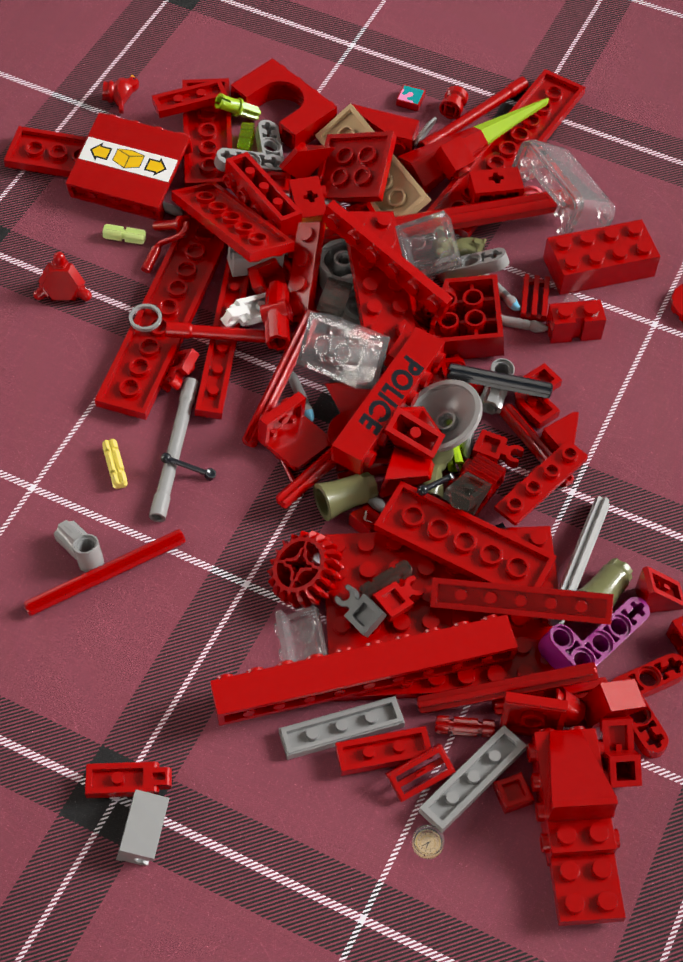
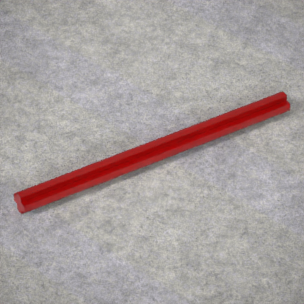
(477, 213)

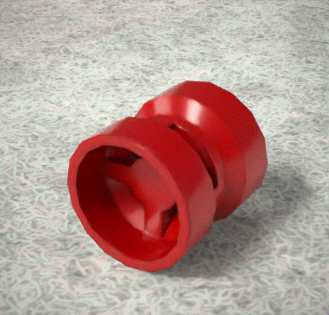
(453, 102)

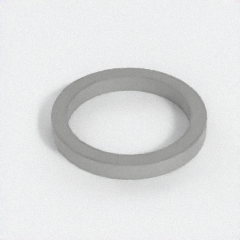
(145, 306)

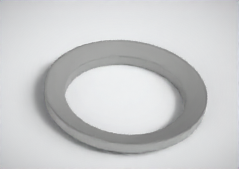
(425, 130)

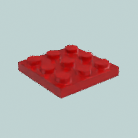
(357, 166)

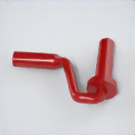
(180, 224)

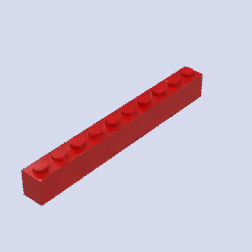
(362, 669)

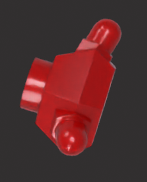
(61, 282)

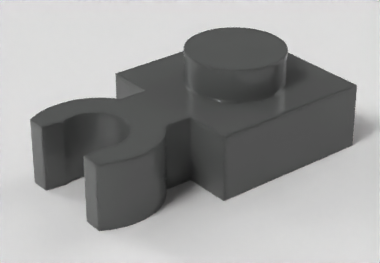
(363, 611)

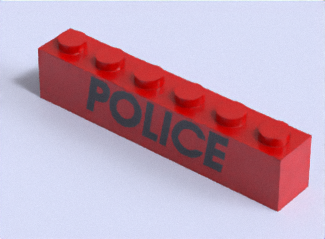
(398, 387)

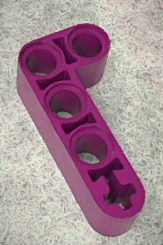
(604, 638)

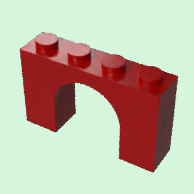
(276, 82)

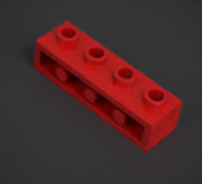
(261, 193)

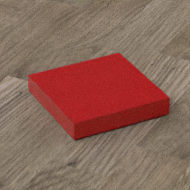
(530, 713)

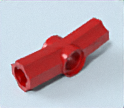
(276, 315)

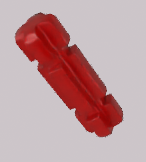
(465, 726)

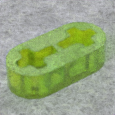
(246, 136)

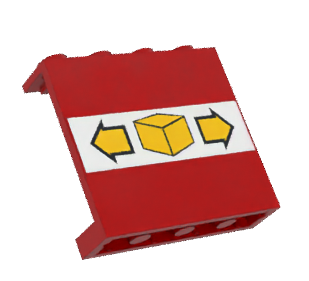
(127, 165)

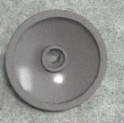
(454, 409)

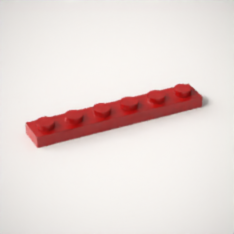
(387, 259)
(522, 600)

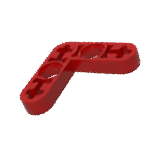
(669, 679)

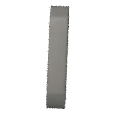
(479, 264)

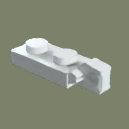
(244, 311)

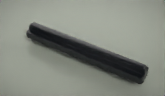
(499, 380)

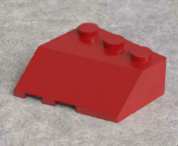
(473, 319)

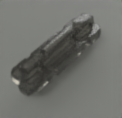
(401, 571)

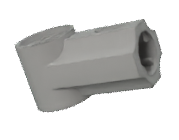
(491, 397)
(80, 545)

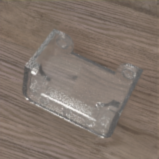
(578, 197)

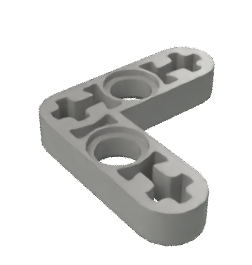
(266, 159)

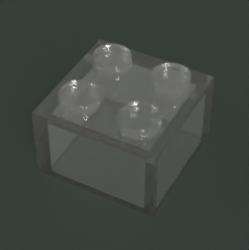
(430, 244)

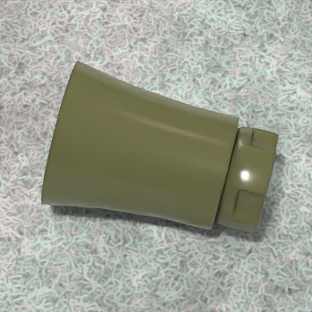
(344, 494)
(610, 579)

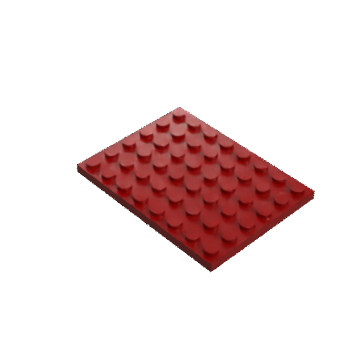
(372, 554)

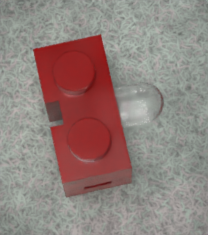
(575, 319)

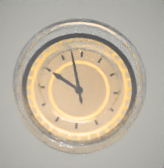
(428, 841)

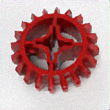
(300, 574)

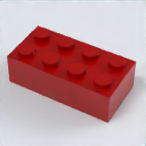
(601, 257)

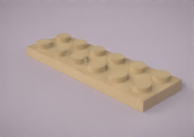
(402, 191)

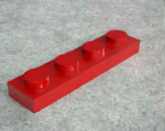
(305, 268)

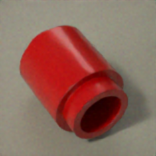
(576, 707)

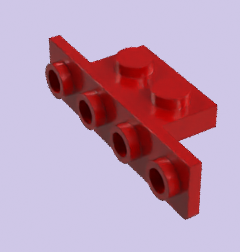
(541, 482)

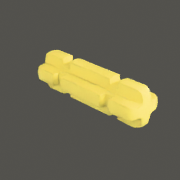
(114, 463)

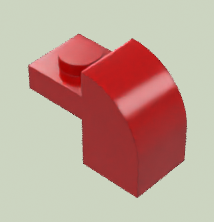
(619, 753)

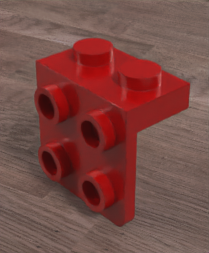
(291, 434)

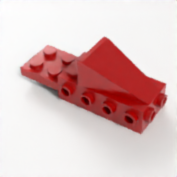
(577, 824)

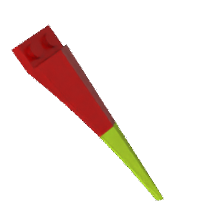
(423, 165)

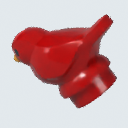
(119, 91)

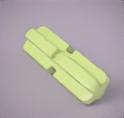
(117, 233)

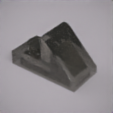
(467, 493)

